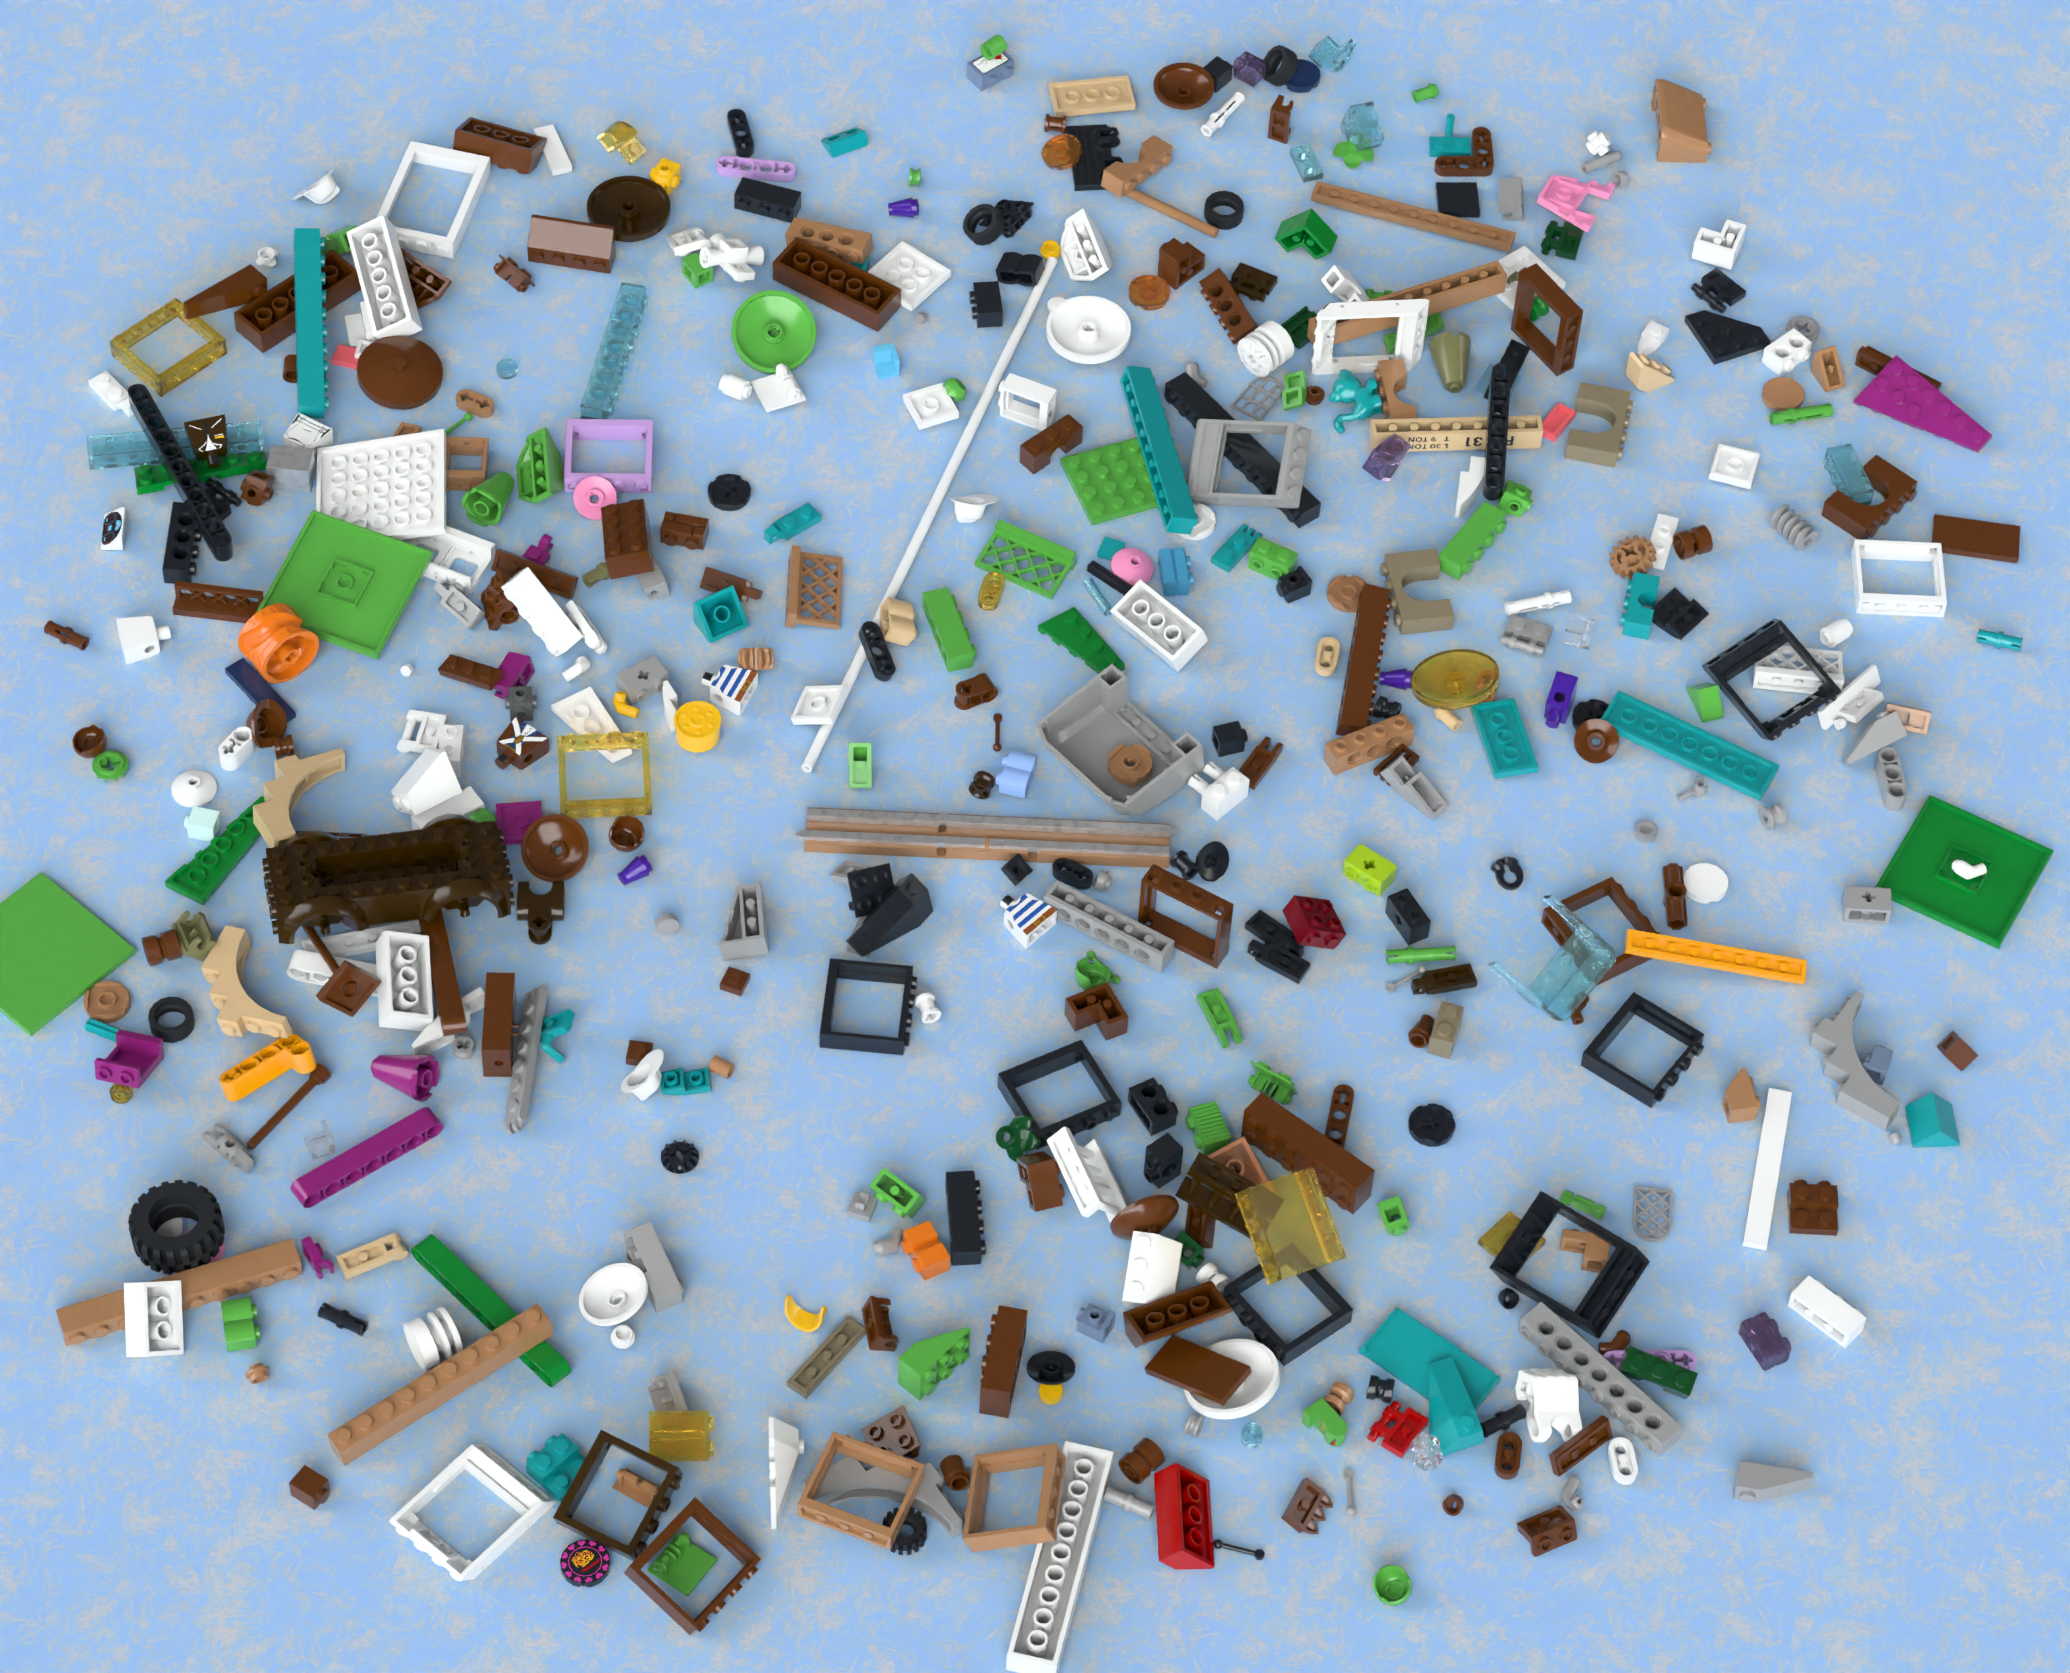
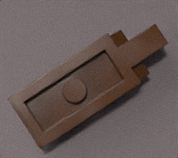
(716, 580)

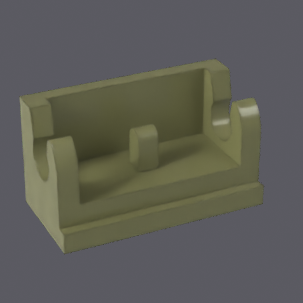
(194, 935)

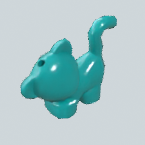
(1348, 389)

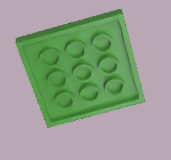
(1110, 481)

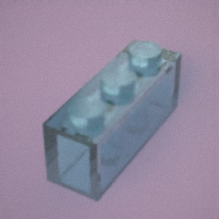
(1848, 474)

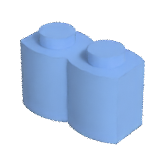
(1017, 773)

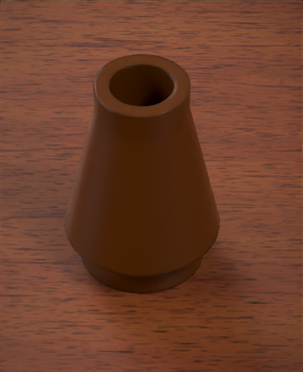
(1420, 1034)

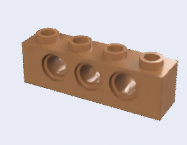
(836, 240)
(1368, 743)

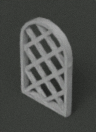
(1655, 1191)

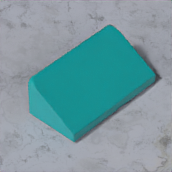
(845, 142)

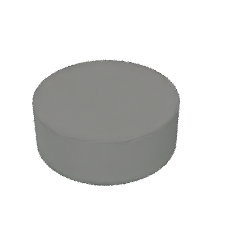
(1645, 831)
(667, 924)

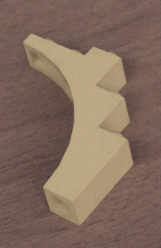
(291, 782)
(225, 971)

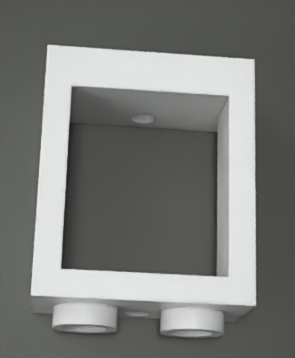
(1024, 413)

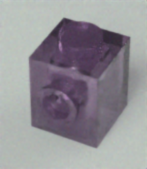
(1249, 68)

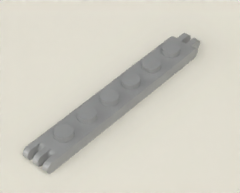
(525, 1059)

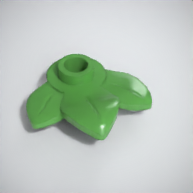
(1351, 156)

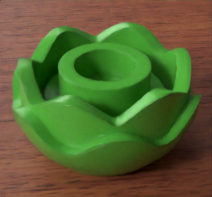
(955, 389)

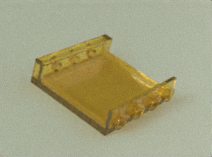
(1290, 1225)

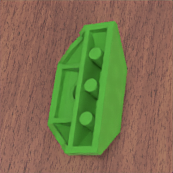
(539, 468)

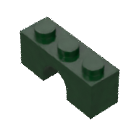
(1650, 1368)

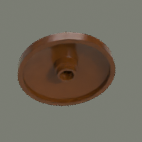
(399, 372)

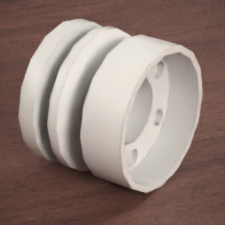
(1265, 348)
(428, 1340)

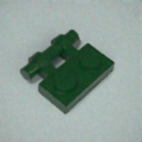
(1568, 243)

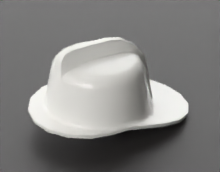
(322, 190)
(972, 506)
(645, 1077)

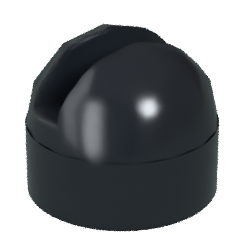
(1512, 1296)

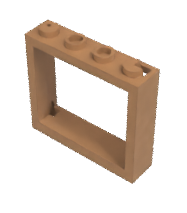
(985, 1464)
(848, 1522)

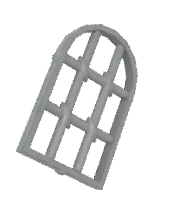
(1269, 393)

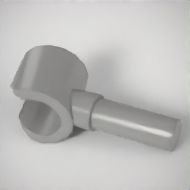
(1696, 790)

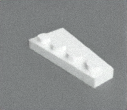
(586, 715)

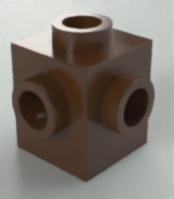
(257, 488)

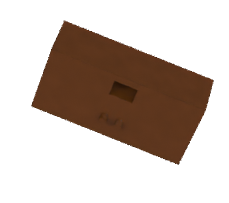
(499, 1024)

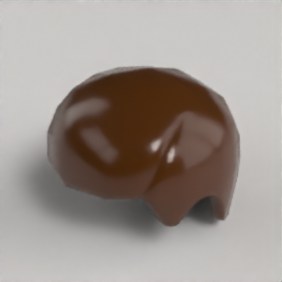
(89, 742)
(626, 833)

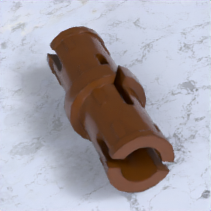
(54, 630)

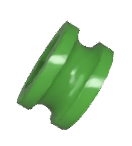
(915, 176)

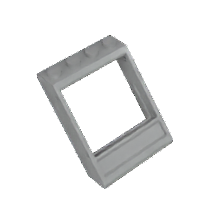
(1208, 458)

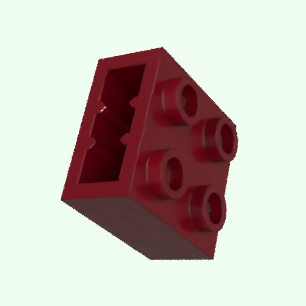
(1314, 922)

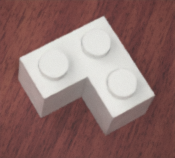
(1719, 248)

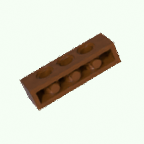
(1228, 305)

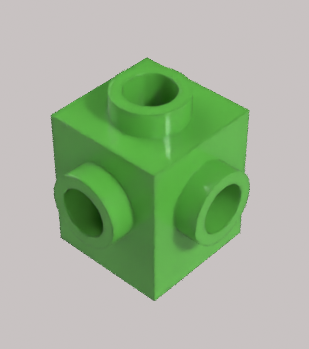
(1515, 499)

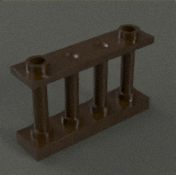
(1211, 1202)

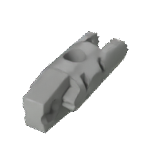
(229, 1148)

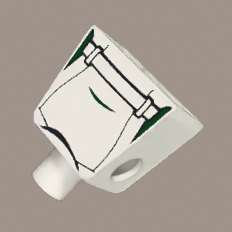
(308, 434)

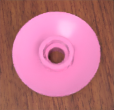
(593, 486)
(1131, 573)

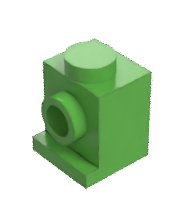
(695, 272)
(1391, 1209)

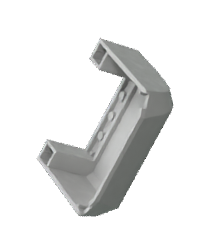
(1100, 719)

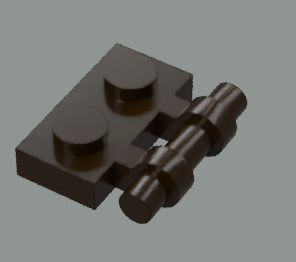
(1253, 282)

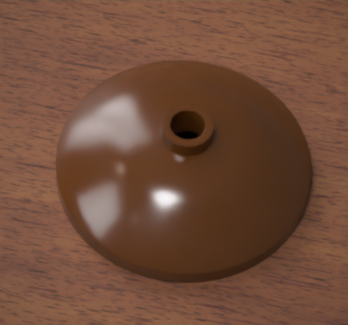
(1183, 86)
(543, 839)
(1145, 1215)

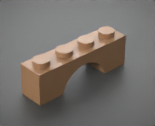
(1123, 177)
(1391, 379)

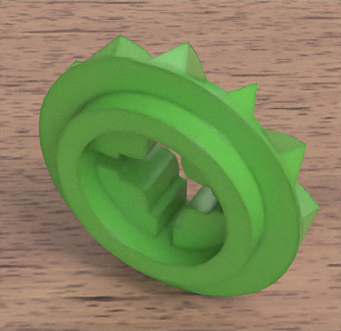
(118, 761)

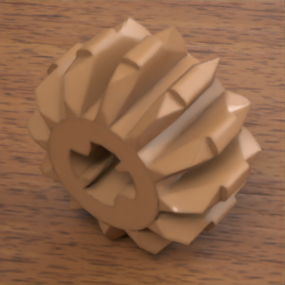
(756, 658)

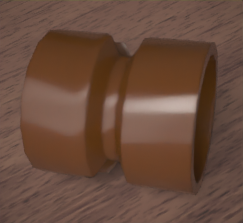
(1692, 542)
(165, 946)
(1142, 1460)

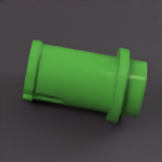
(1427, 92)

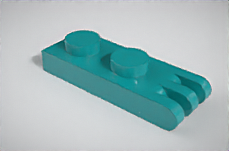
(1235, 548)

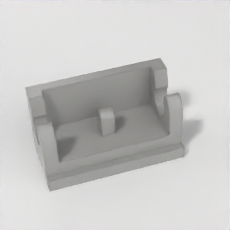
(1511, 198)
(654, 582)
(667, 1393)

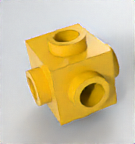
(666, 174)

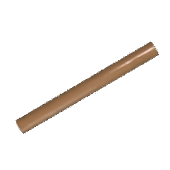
(1173, 213)

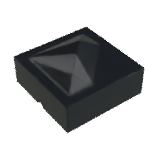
(1016, 869)

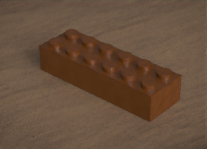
(837, 284)
(272, 314)
(1300, 1146)

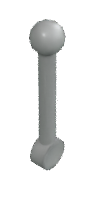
(1390, 988)
(1348, 1475)

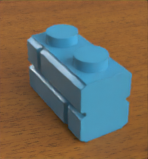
(1174, 571)

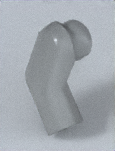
(1192, 370)
(888, 1245)
(1569, 1494)

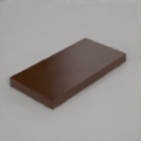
(1976, 538)
(1198, 1370)

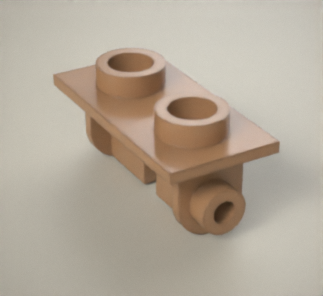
(635, 1487)

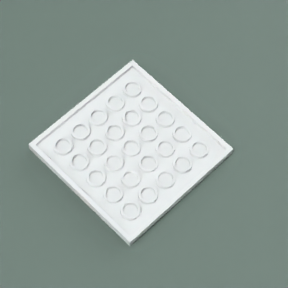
(386, 484)

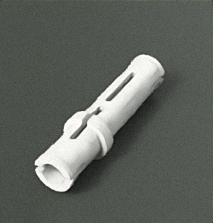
(1210, 126)
(1547, 601)

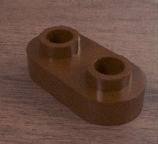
(1507, 1457)

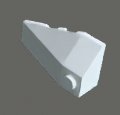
(783, 1464)

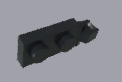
(1272, 931)
(1279, 960)

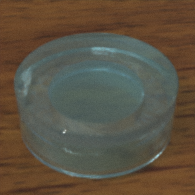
(507, 368)

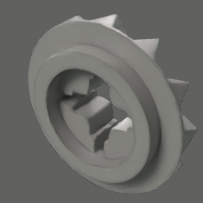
(1801, 323)

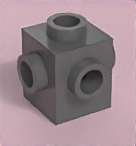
(521, 703)

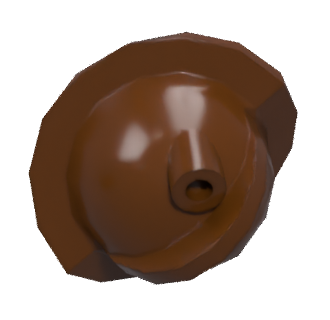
(266, 722)

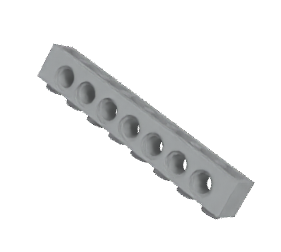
(1595, 1366)

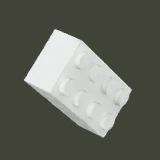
(1159, 625)
(405, 981)

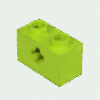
(1369, 869)

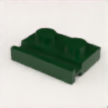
(1298, 327)

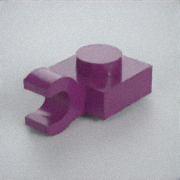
(540, 553)
(313, 1254)

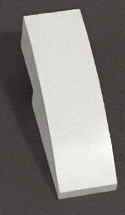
(1469, 485)

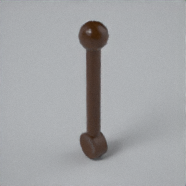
(997, 718)

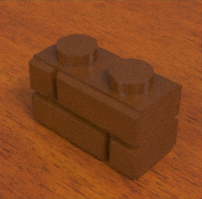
(684, 530)

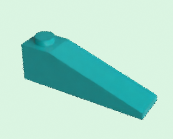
(1451, 1409)

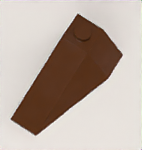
(229, 293)

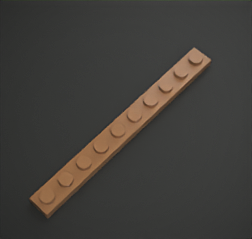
(1413, 216)

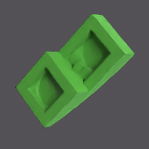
(1295, 390)

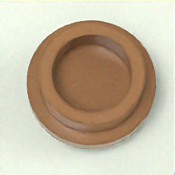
(258, 1373)

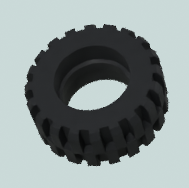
(172, 1202)

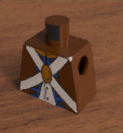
(520, 745)

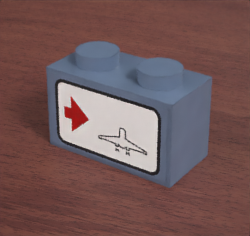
(987, 73)

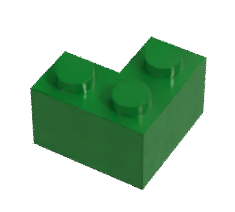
(1307, 231)

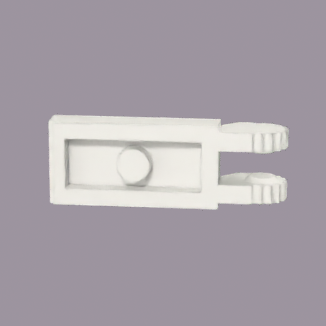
(587, 629)

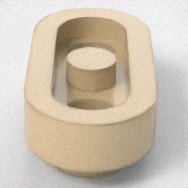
(1326, 660)

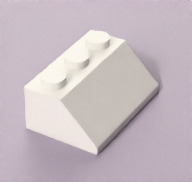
(1151, 1269)
(153, 1318)

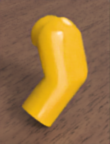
(622, 707)

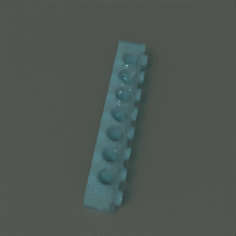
(614, 352)

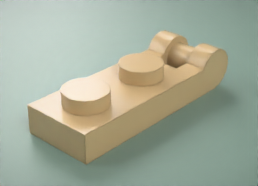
(371, 1255)

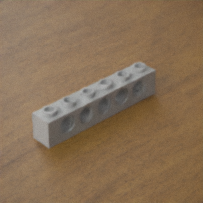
(1110, 926)

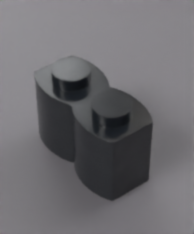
(1020, 269)

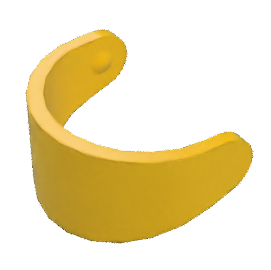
(802, 1319)

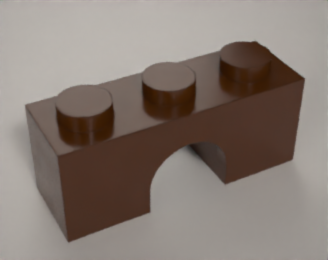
(1037, 451)

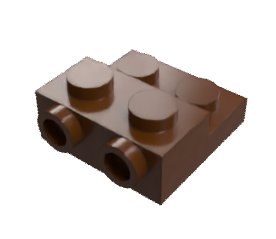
(1812, 1208)

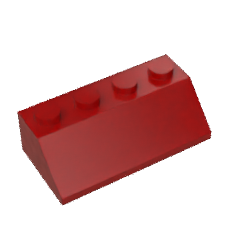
(1183, 1518)

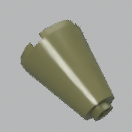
(1451, 359)

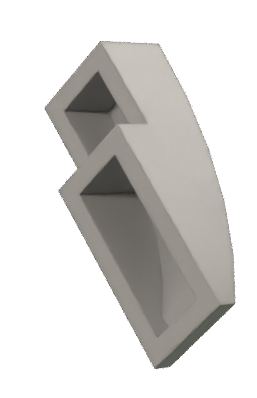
(1414, 787)

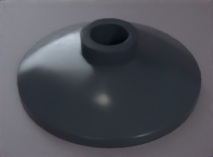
(1050, 1367)

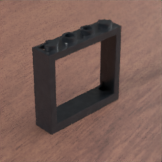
(867, 972)
(1662, 1020)
(1048, 1064)
(1263, 1333)

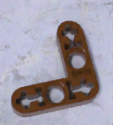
(1474, 162)

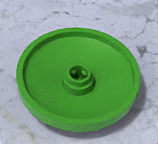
(773, 331)

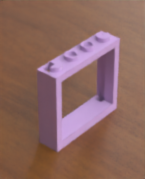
(611, 430)

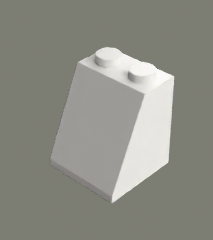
(426, 783)

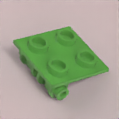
(1266, 1078)
(682, 1564)

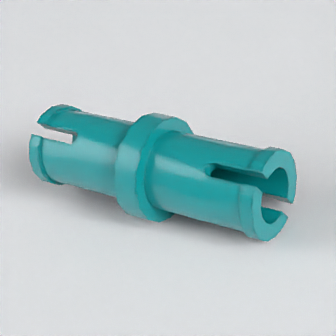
(1999, 640)

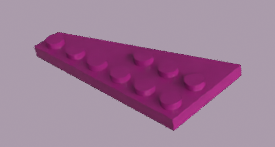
(1915, 402)

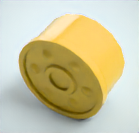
(697, 726)

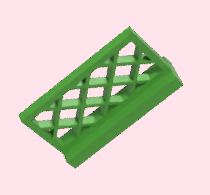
(1030, 543)

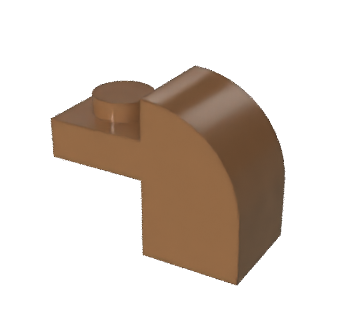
(1594, 1249)

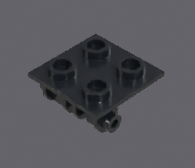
(1014, 215)
(869, 888)

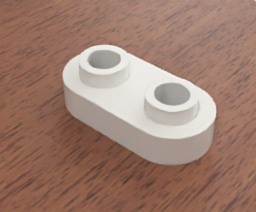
(1622, 1462)

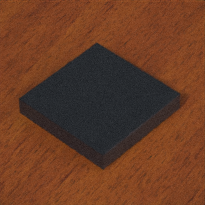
(1457, 199)

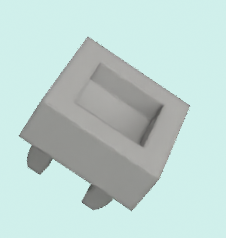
(862, 1206)

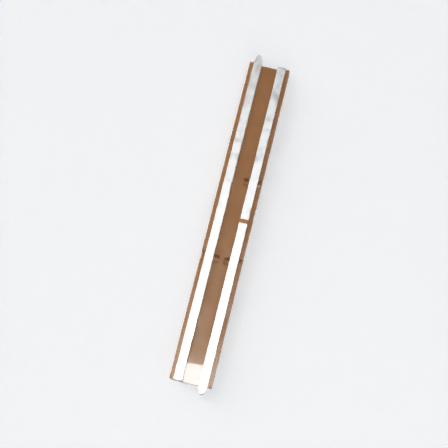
(986, 837)

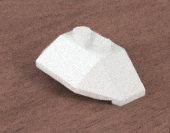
(1084, 248)

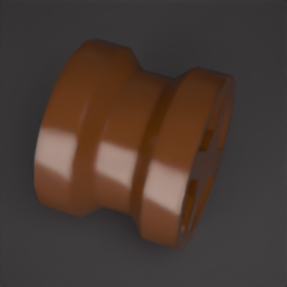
(283, 746)

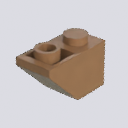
(1739, 1099)

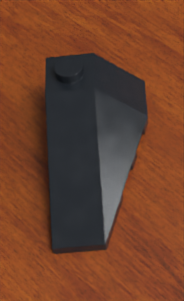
(896, 914)

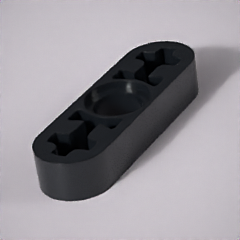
(741, 126)
(879, 642)

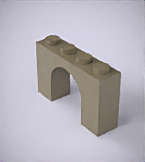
(1600, 447)
(1411, 614)

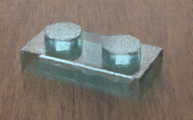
(1306, 163)

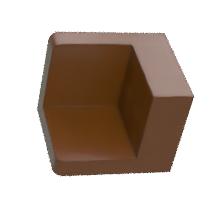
(1957, 1051)

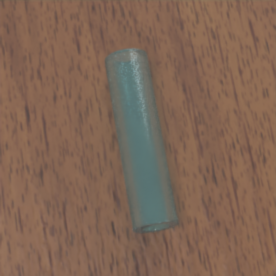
(1097, 596)

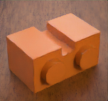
(927, 1253)

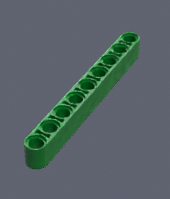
(485, 1305)

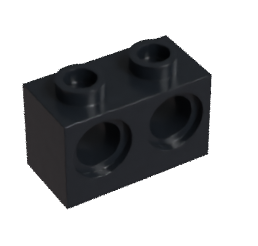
(1150, 1108)

